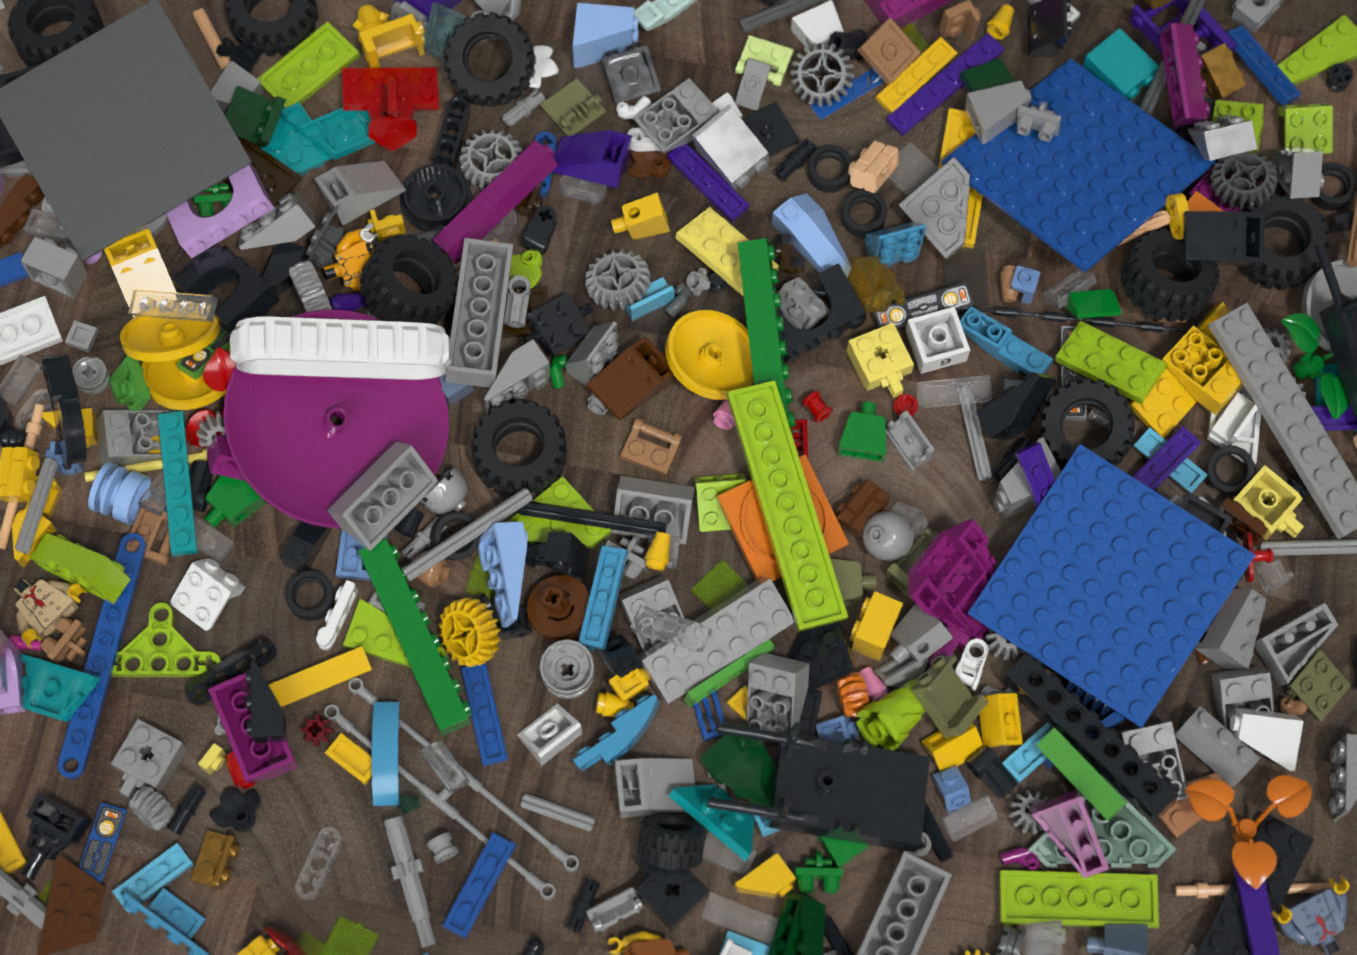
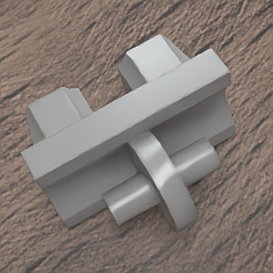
(1040, 120)
(635, 563)

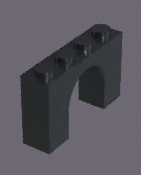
(219, 266)
(845, 314)

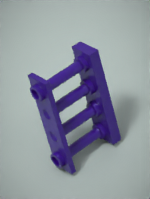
(1205, 25)

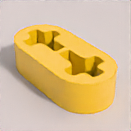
(1176, 206)

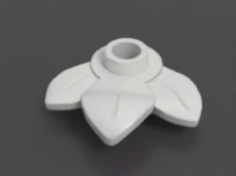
(544, 65)

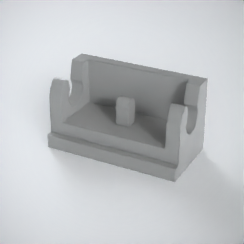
(909, 441)

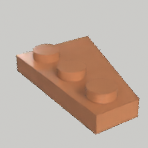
(1181, 814)

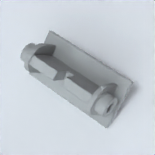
(614, 908)

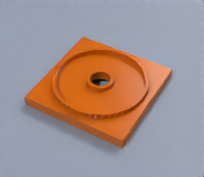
(749, 528)

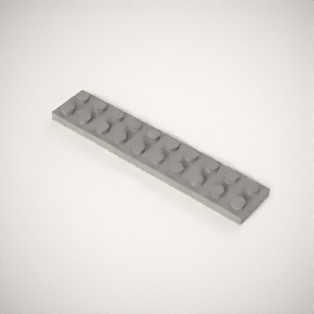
(1289, 417)

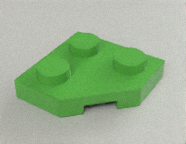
(129, 385)

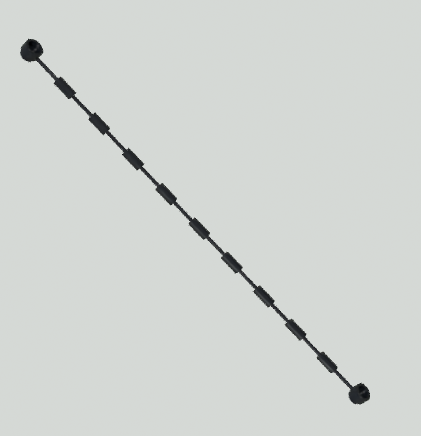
(718, 285)

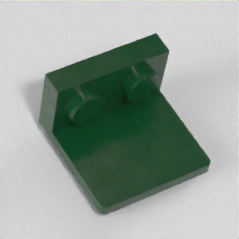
(254, 116)

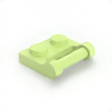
(767, 53)

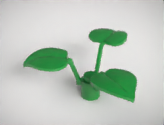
(1305, 335)

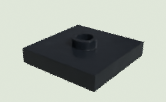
(772, 129)

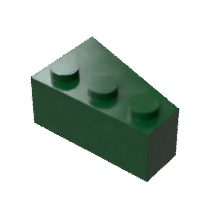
(799, 927)

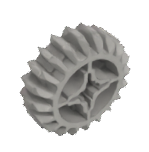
(823, 53)
(476, 151)
(633, 279)
(309, 287)

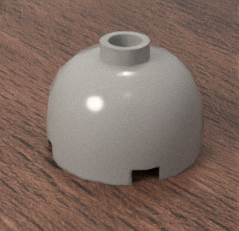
(447, 493)
(887, 535)

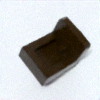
(530, 203)
(787, 263)

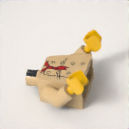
(44, 606)

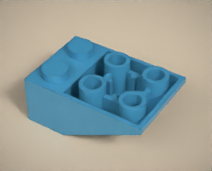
(896, 243)

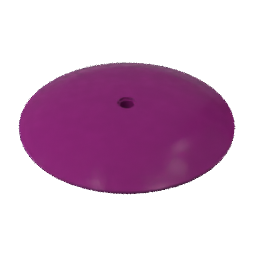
(305, 462)

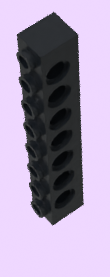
(1131, 786)

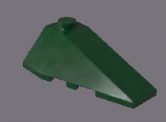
(743, 767)

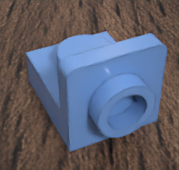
(1025, 282)
(838, 729)

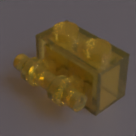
(875, 284)

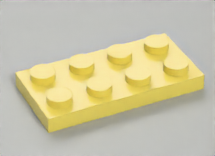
(716, 245)

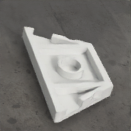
(1248, 438)

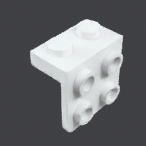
(205, 592)

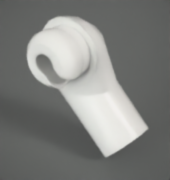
(630, 111)

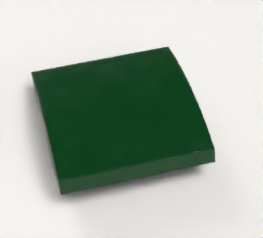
(986, 76)

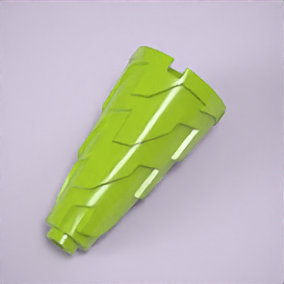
(891, 717)

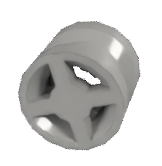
(442, 847)

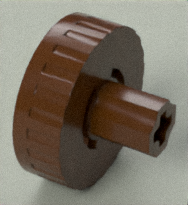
(568, 594)

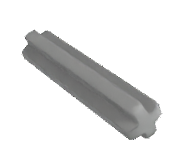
(557, 812)

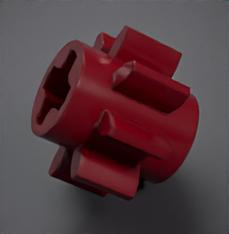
(321, 736)

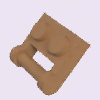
(649, 454)
(149, 526)

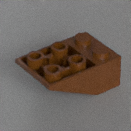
(632, 378)

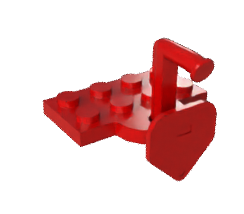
(390, 99)

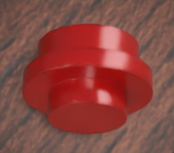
(905, 403)

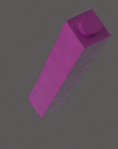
(497, 199)

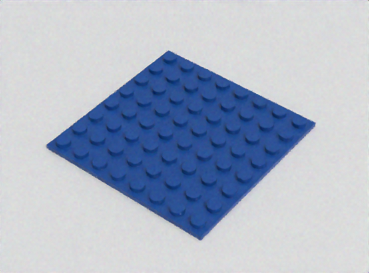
(1092, 179)
(1111, 585)

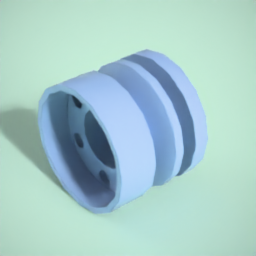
(118, 492)

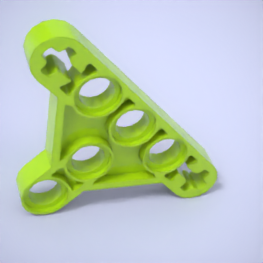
(172, 651)

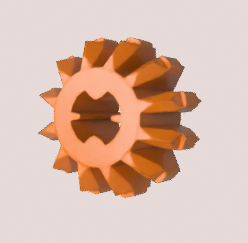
(852, 693)

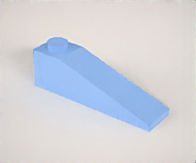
(810, 233)
(503, 555)

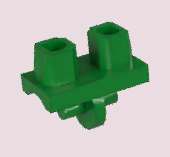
(206, 202)
(806, 876)

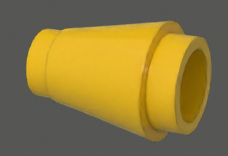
(1000, 24)
(658, 552)
(611, 705)

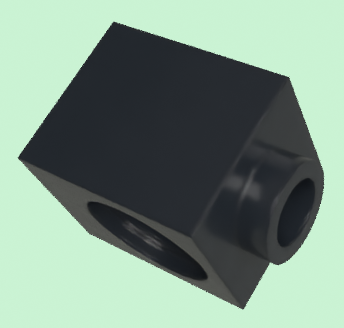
(621, 656)

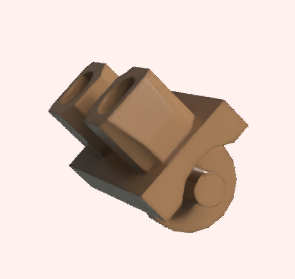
(68, 645)

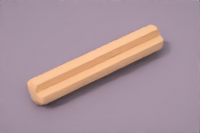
(210, 36)
(1156, 221)

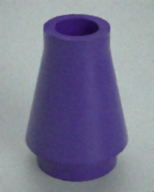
(347, 301)

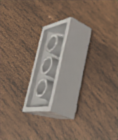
(383, 495)

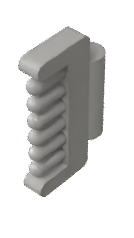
(402, 9)

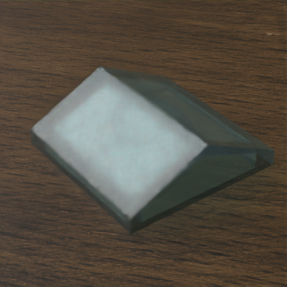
(439, 27)

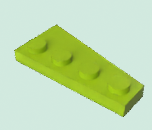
(1328, 48)
(374, 632)

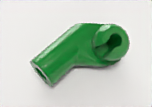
(555, 371)

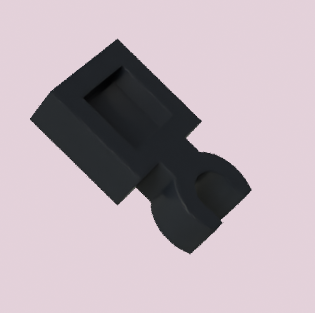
(241, 55)

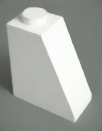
(1269, 733)

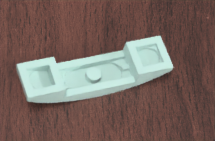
(659, 12)

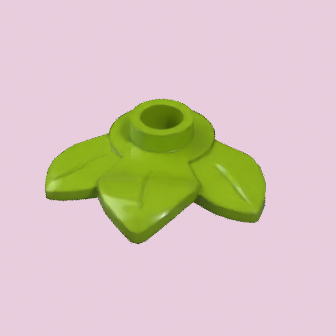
(527, 265)

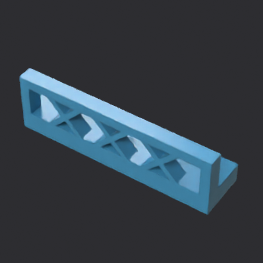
(603, 598)

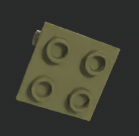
(573, 107)
(1319, 685)

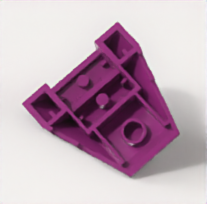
(953, 576)

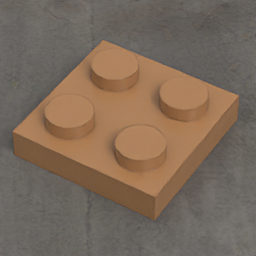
(888, 51)

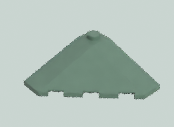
(1123, 840)

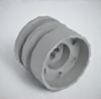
(567, 654)

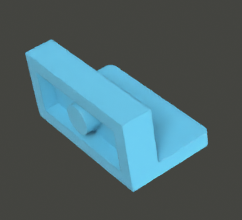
(657, 296)

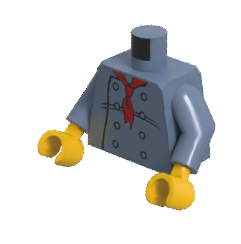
(1317, 917)

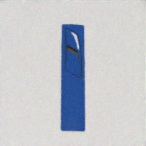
(859, 87)

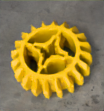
(469, 616)

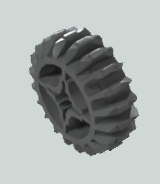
(1241, 187)

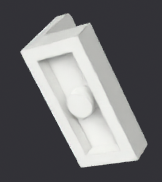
(1234, 419)

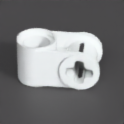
(969, 667)

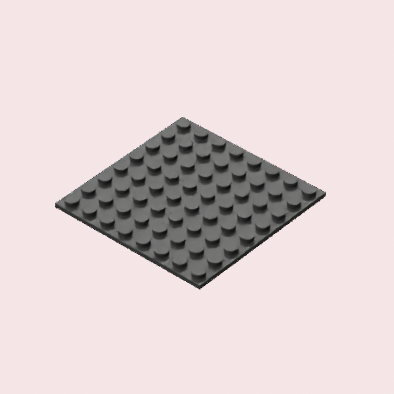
(120, 129)

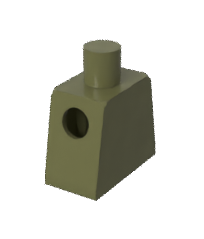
(851, 581)

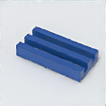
(706, 736)

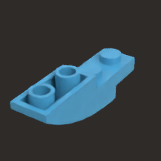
(1002, 345)
(629, 729)

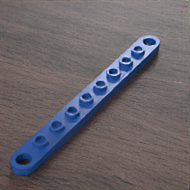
(102, 661)

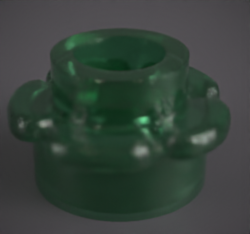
(409, 803)

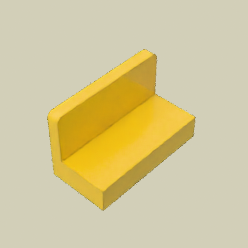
(1001, 721)
(953, 750)

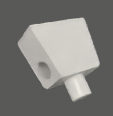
(816, 25)

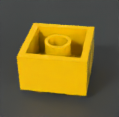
(877, 623)

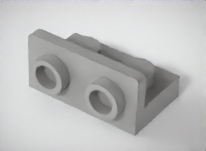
(801, 305)

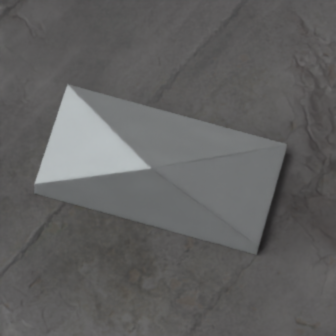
(897, 675)

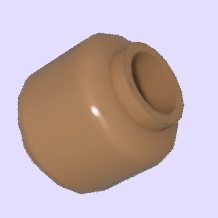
(435, 575)

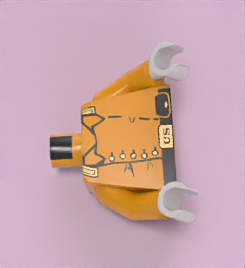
(351, 256)

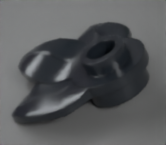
(234, 806)

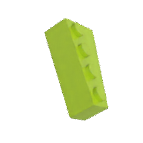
(81, 566)

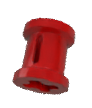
(817, 407)

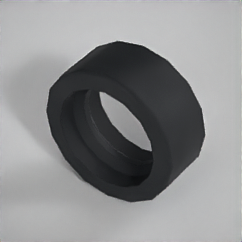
(1349, 181)
(823, 184)
(861, 196)
(1217, 455)
(436, 529)
(305, 577)

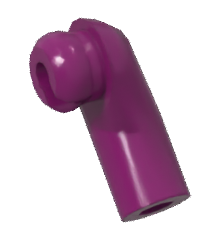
(1021, 856)

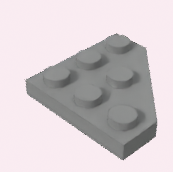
(942, 207)

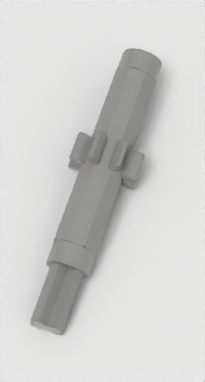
(407, 871)
(22, 900)

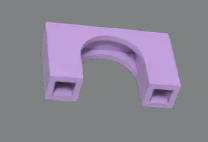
(247, 204)
(10, 677)

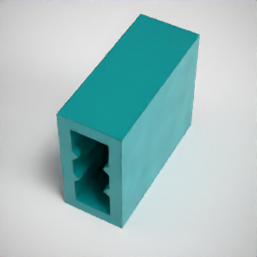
(1121, 65)

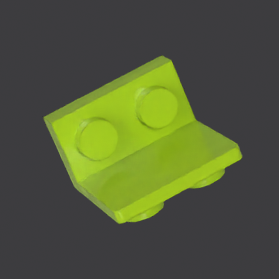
(1249, 111)
(1308, 126)
(709, 511)

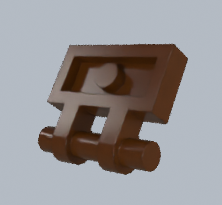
(1244, 522)

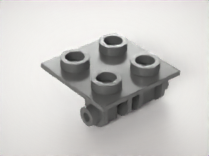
(325, 241)

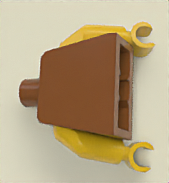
(645, 944)

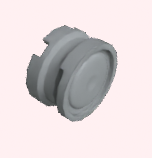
(91, 375)

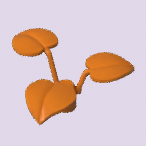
(1252, 860)

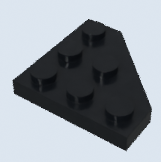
(826, 653)

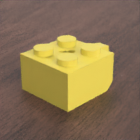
(874, 370)
(1281, 502)

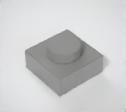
(81, 336)

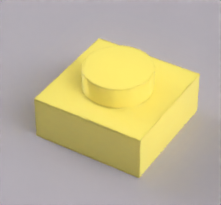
(213, 759)

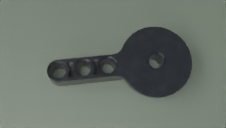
(440, 176)
(66, 409)

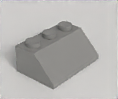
(655, 502)

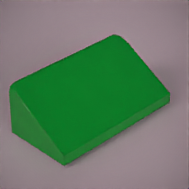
(1093, 303)

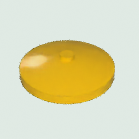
(165, 338)
(710, 353)
(176, 389)

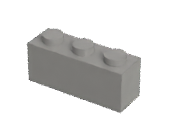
(1217, 746)

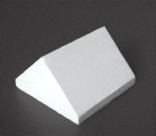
(550, 733)

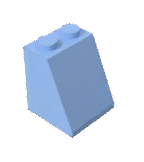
(601, 31)

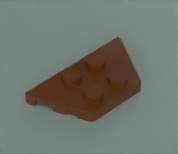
(71, 909)

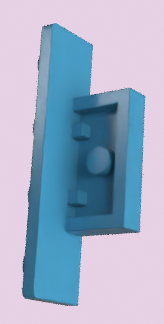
(172, 916)

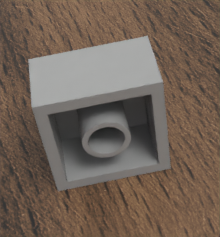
(54, 267)

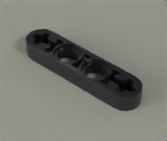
(228, 667)

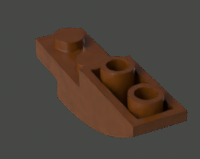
(18, 207)

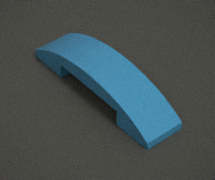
(385, 754)

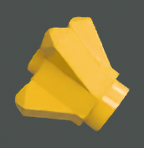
(368, 18)

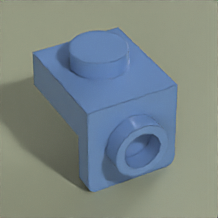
(53, 453)
(952, 788)

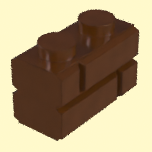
(866, 502)

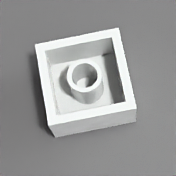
(937, 340)

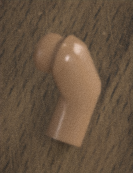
(1293, 707)

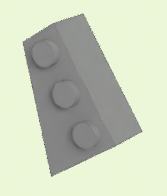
(1299, 171)
(1234, 630)
(1294, 642)

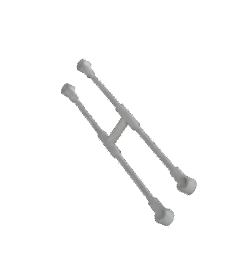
(440, 799)

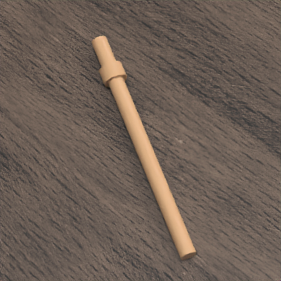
(33, 430)
(1202, 889)

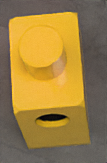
(642, 218)

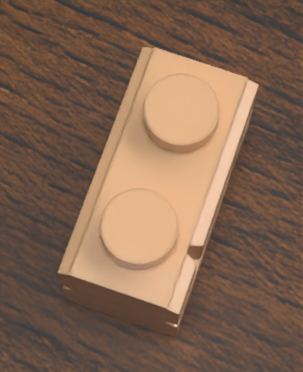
(873, 166)

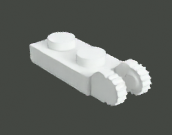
(336, 617)

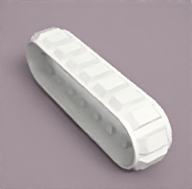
(340, 348)

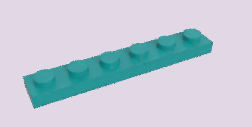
(177, 483)

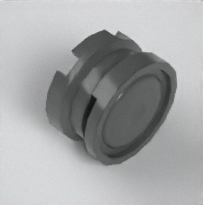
(1009, 941)

